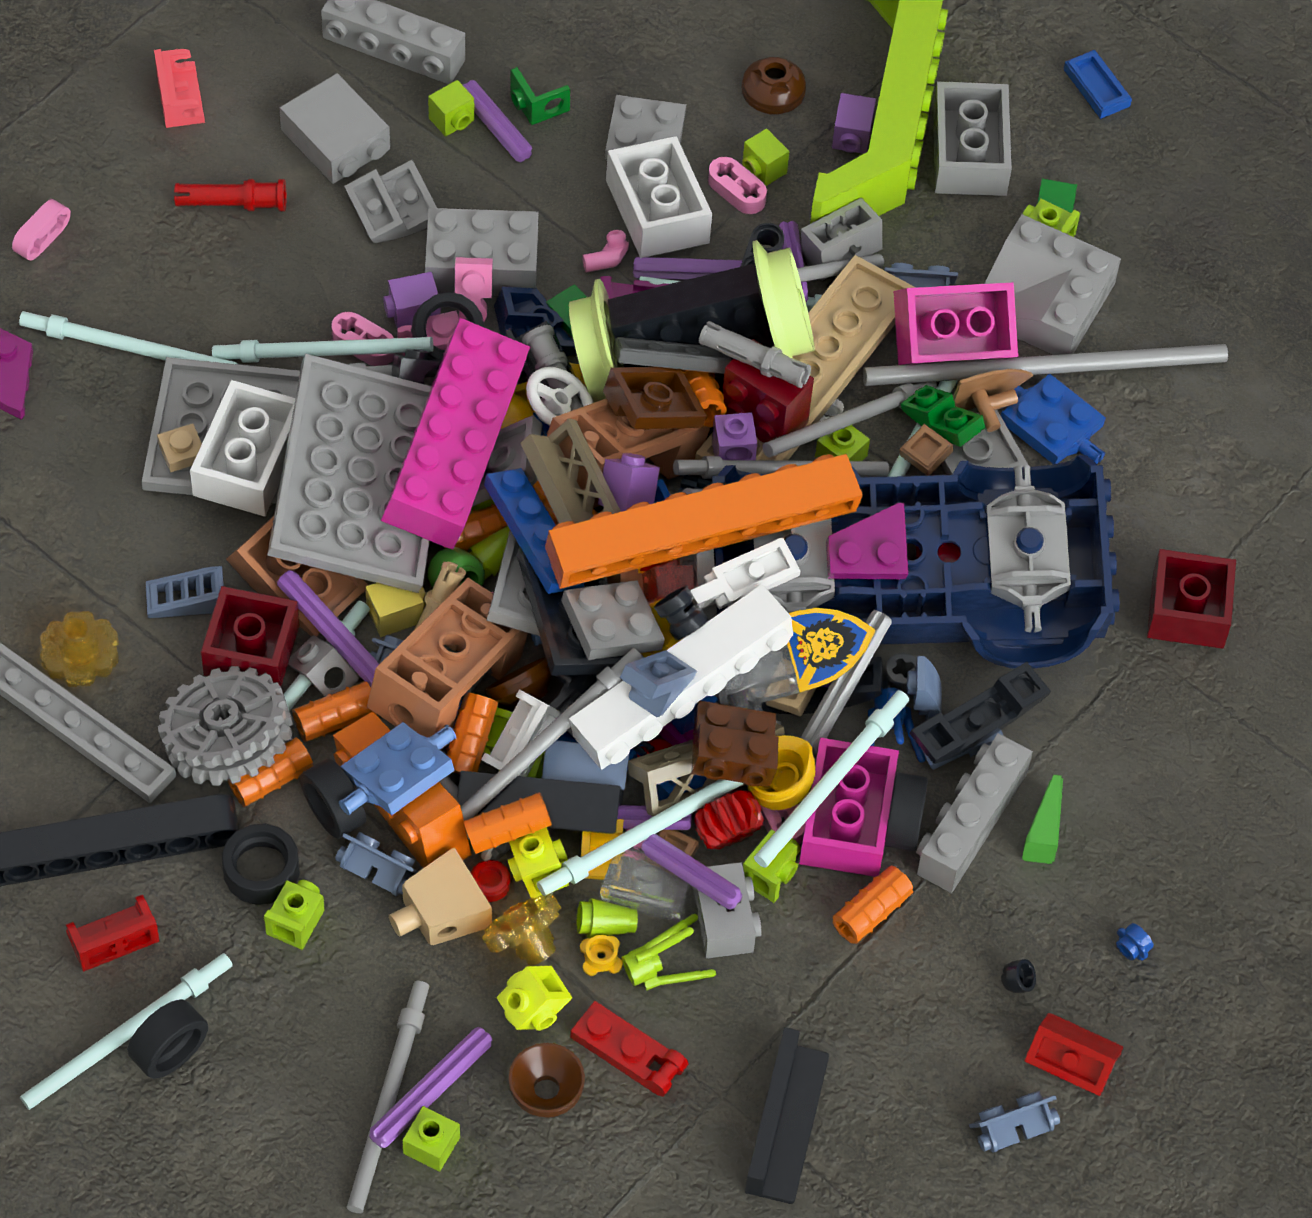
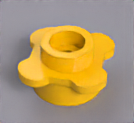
(601, 944)

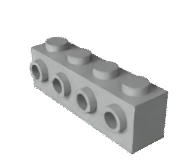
(395, 37)
(973, 813)

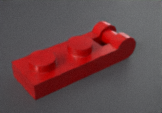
(628, 1048)

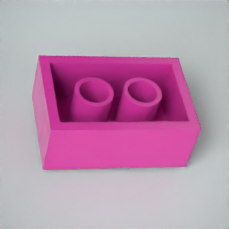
(955, 323)
(853, 819)

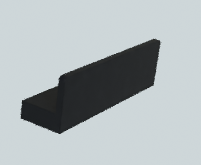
(568, 803)
(787, 1120)

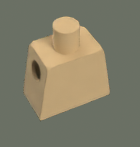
(442, 902)

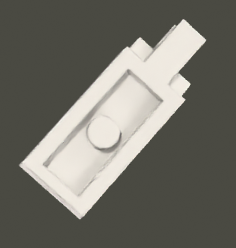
(734, 579)

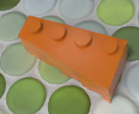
(429, 822)

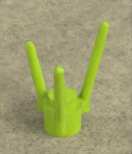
(644, 963)

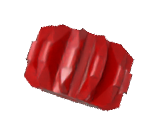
(729, 819)

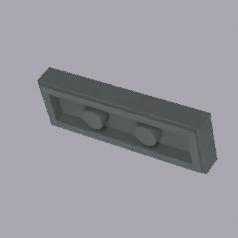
(669, 355)

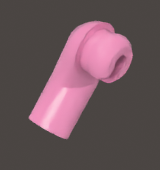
(610, 255)

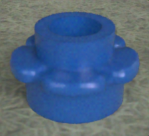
(1134, 942)

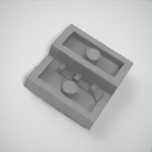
(391, 203)

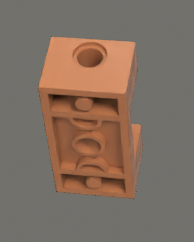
(613, 435)
(425, 681)

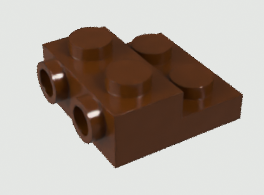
(654, 398)
(734, 744)

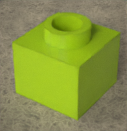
(451, 108)
(765, 157)
(844, 441)
(431, 1150)

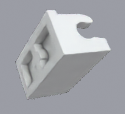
(524, 725)

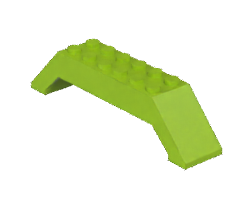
(886, 169)

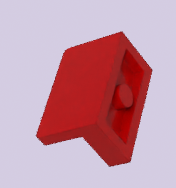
(1073, 1053)

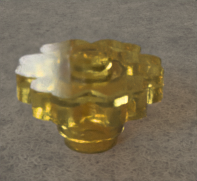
(79, 649)
(525, 929)

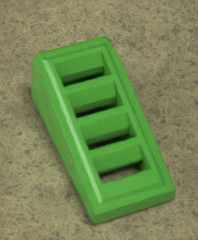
(1044, 832)

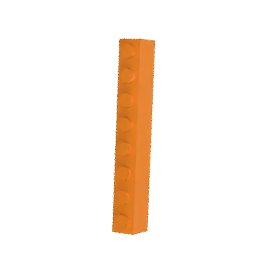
(702, 520)

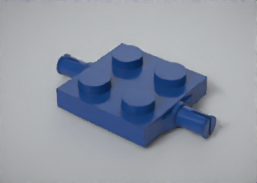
(1054, 421)

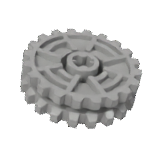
(225, 725)

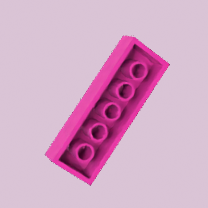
(456, 434)

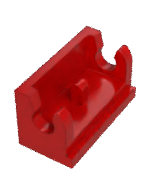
(113, 935)

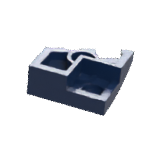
(525, 309)

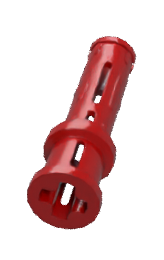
(250, 195)

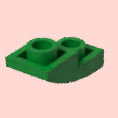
(938, 412)

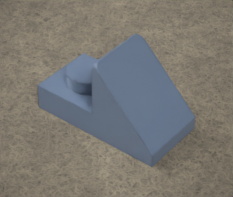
(657, 681)

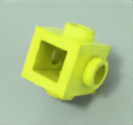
(535, 859)
(533, 998)

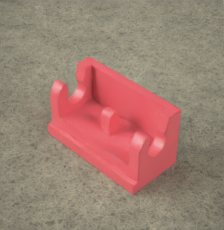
(178, 88)

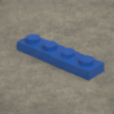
(526, 520)

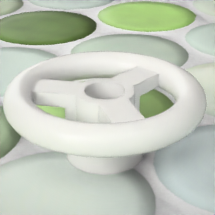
(558, 400)

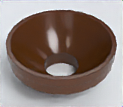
(773, 95)
(530, 679)
(551, 1063)

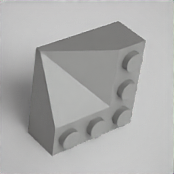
(1056, 284)

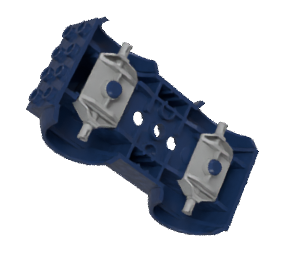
(1027, 572)

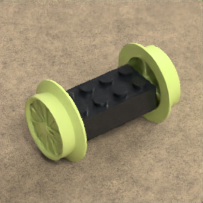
(752, 303)

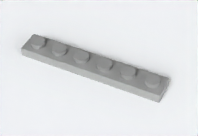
(82, 727)

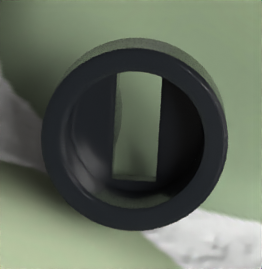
(1019, 976)

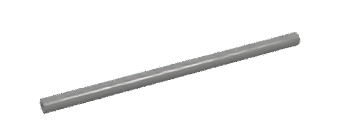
(1047, 364)

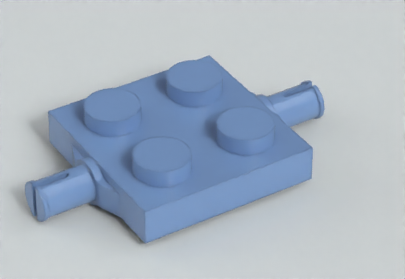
(397, 768)

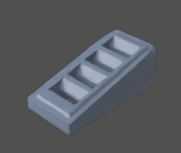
(197, 579)

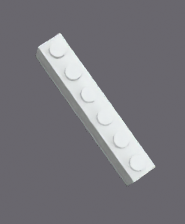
(718, 652)

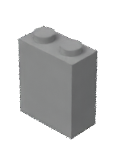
(335, 128)

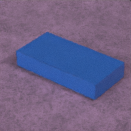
(1097, 84)

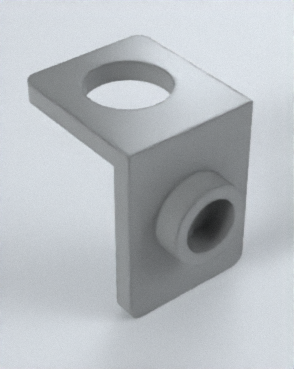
(315, 659)

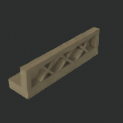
(560, 479)
(666, 766)

